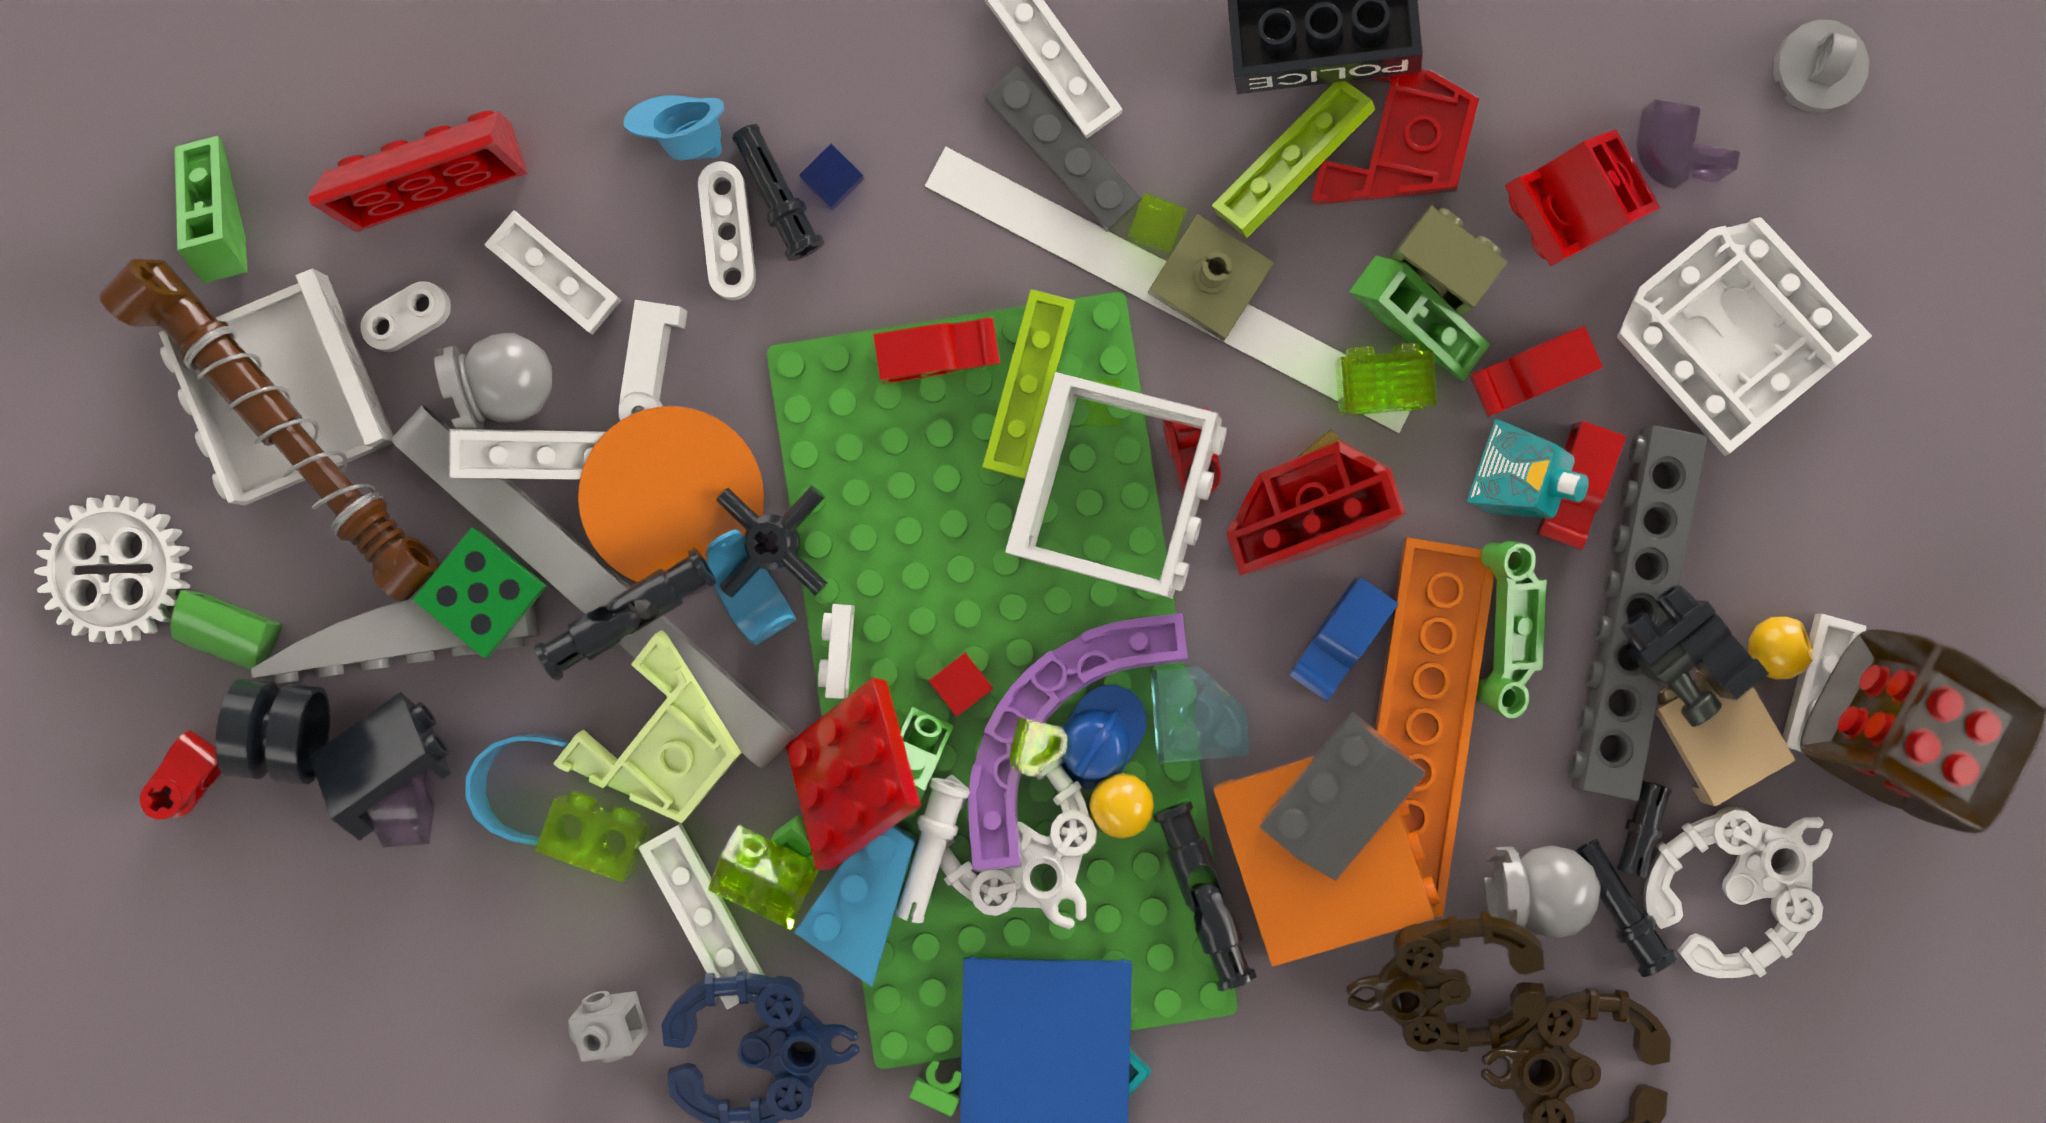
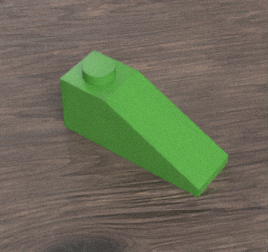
(208, 212)
(1419, 315)

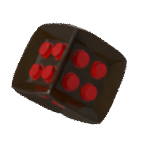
(1924, 729)

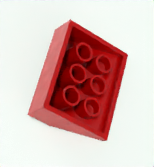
(420, 172)

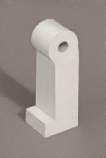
(647, 355)

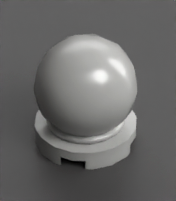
(497, 380)
(1544, 890)

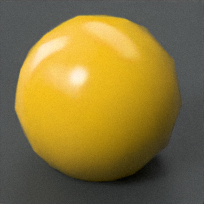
(1781, 647)
(1121, 805)

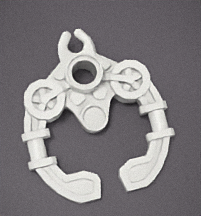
(1070, 837)
(1748, 880)

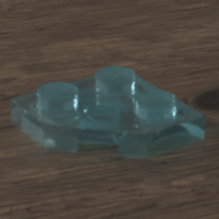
(1195, 717)

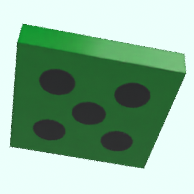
(479, 593)

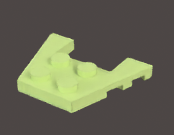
(675, 753)

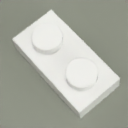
(835, 670)

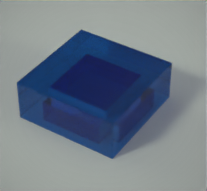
(831, 176)

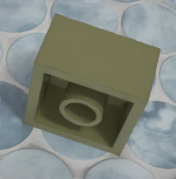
(1450, 258)

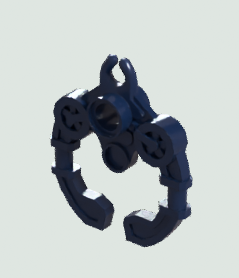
(768, 1048)

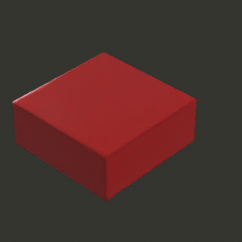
(960, 684)

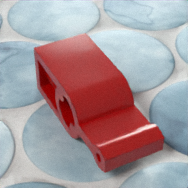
(935, 350)
(1536, 371)
(1596, 456)

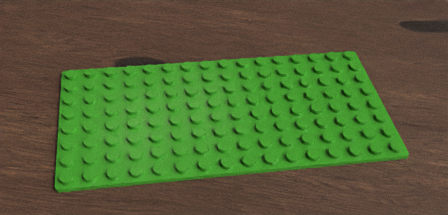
(920, 552)

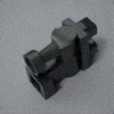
(1688, 640)

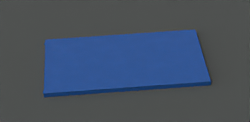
(1045, 1040)

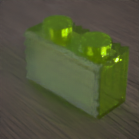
(1385, 381)

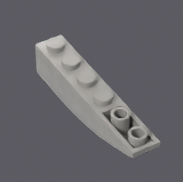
(376, 637)

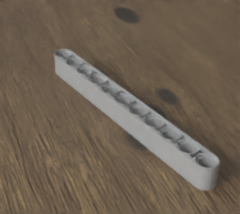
(586, 580)

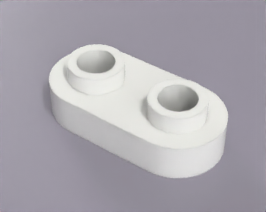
(404, 319)

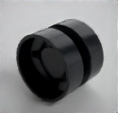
(271, 730)

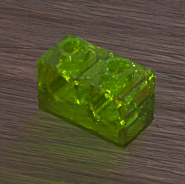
(590, 848)
(764, 877)

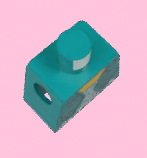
(1524, 475)

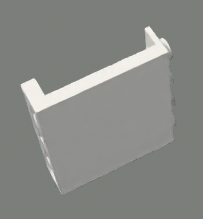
(311, 354)

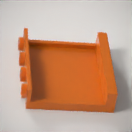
(1305, 909)

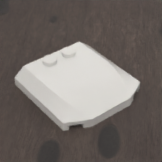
(1738, 330)

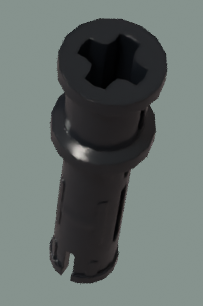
(785, 211)
(1634, 927)

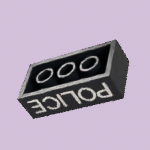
(1321, 41)

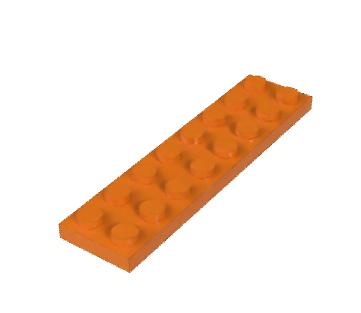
(1433, 686)

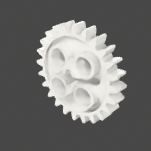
(113, 528)

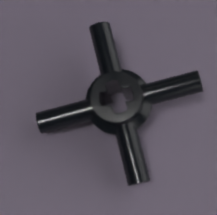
(785, 528)

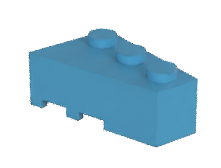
(859, 904)

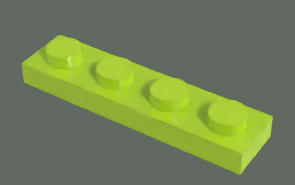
(1293, 157)
(1028, 383)

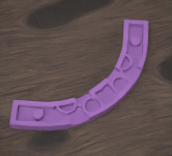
(1036, 697)

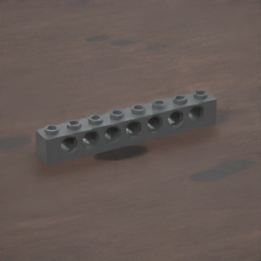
(1683, 459)

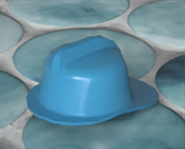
(680, 124)

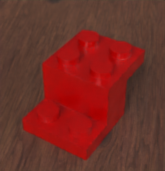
(1581, 197)

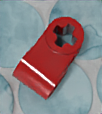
(1183, 449)
(187, 771)

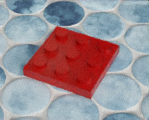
(852, 775)

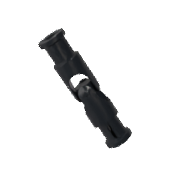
(610, 623)
(1213, 920)

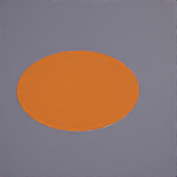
(656, 487)

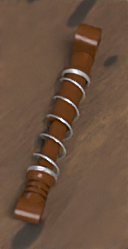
(156, 296)

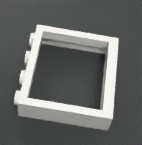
(1045, 463)

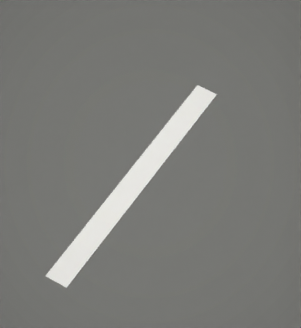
(1130, 269)

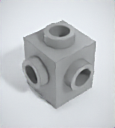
(608, 1026)

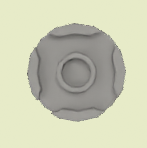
(1821, 66)

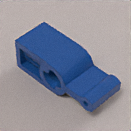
(1343, 637)

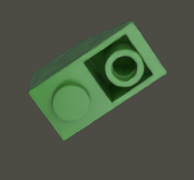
(924, 743)

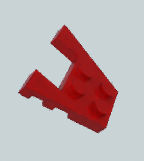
(1416, 146)

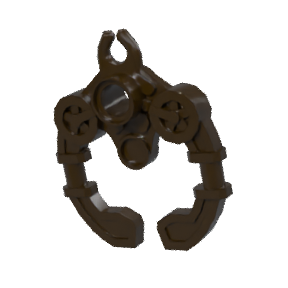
(1417, 991)
(1569, 1071)

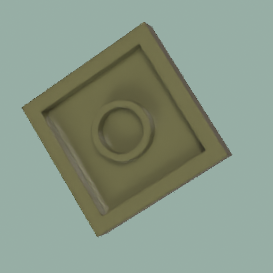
(1210, 277)

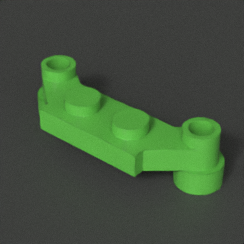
(1517, 627)

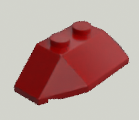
(1312, 507)

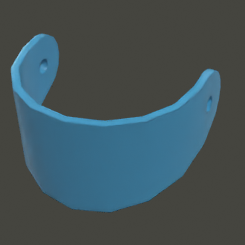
(759, 606)
(476, 787)

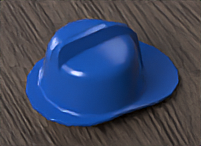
(1103, 734)

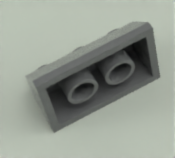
(1342, 797)

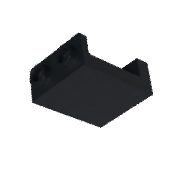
(376, 760)

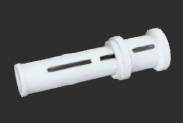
(936, 828)

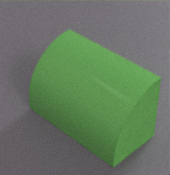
(223, 629)

